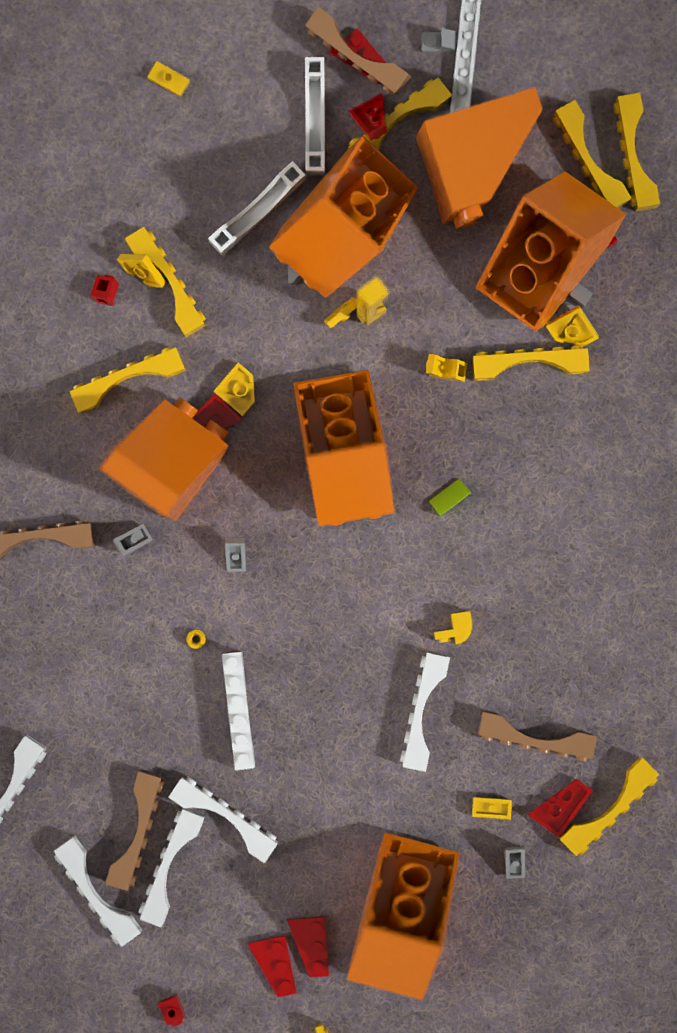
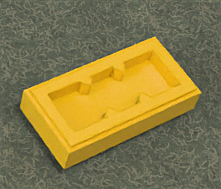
(168, 79)
(341, 313)

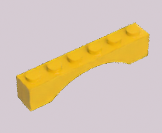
(428, 99)
(571, 120)
(643, 190)
(370, 301)
(186, 315)
(570, 361)
(90, 395)
(637, 778)

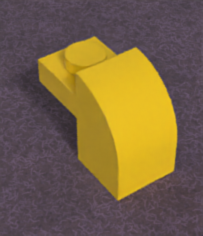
(446, 368)
(460, 629)

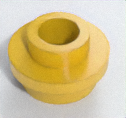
(189, 639)

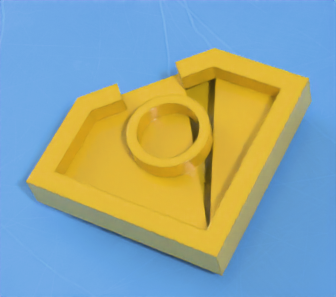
(143, 268)
(573, 328)
(237, 389)

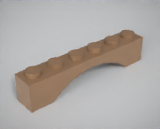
(389, 74)
(75, 536)
(577, 743)
(145, 789)

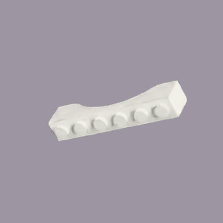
(315, 116)
(276, 192)
(238, 710)
(416, 751)
(26, 757)
(191, 796)
(157, 904)
(121, 924)

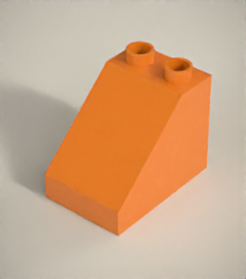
(472, 151)
(344, 218)
(548, 248)
(344, 448)
(168, 457)
(404, 916)

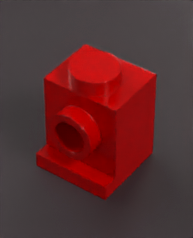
(104, 289)
(172, 1003)

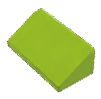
(449, 497)

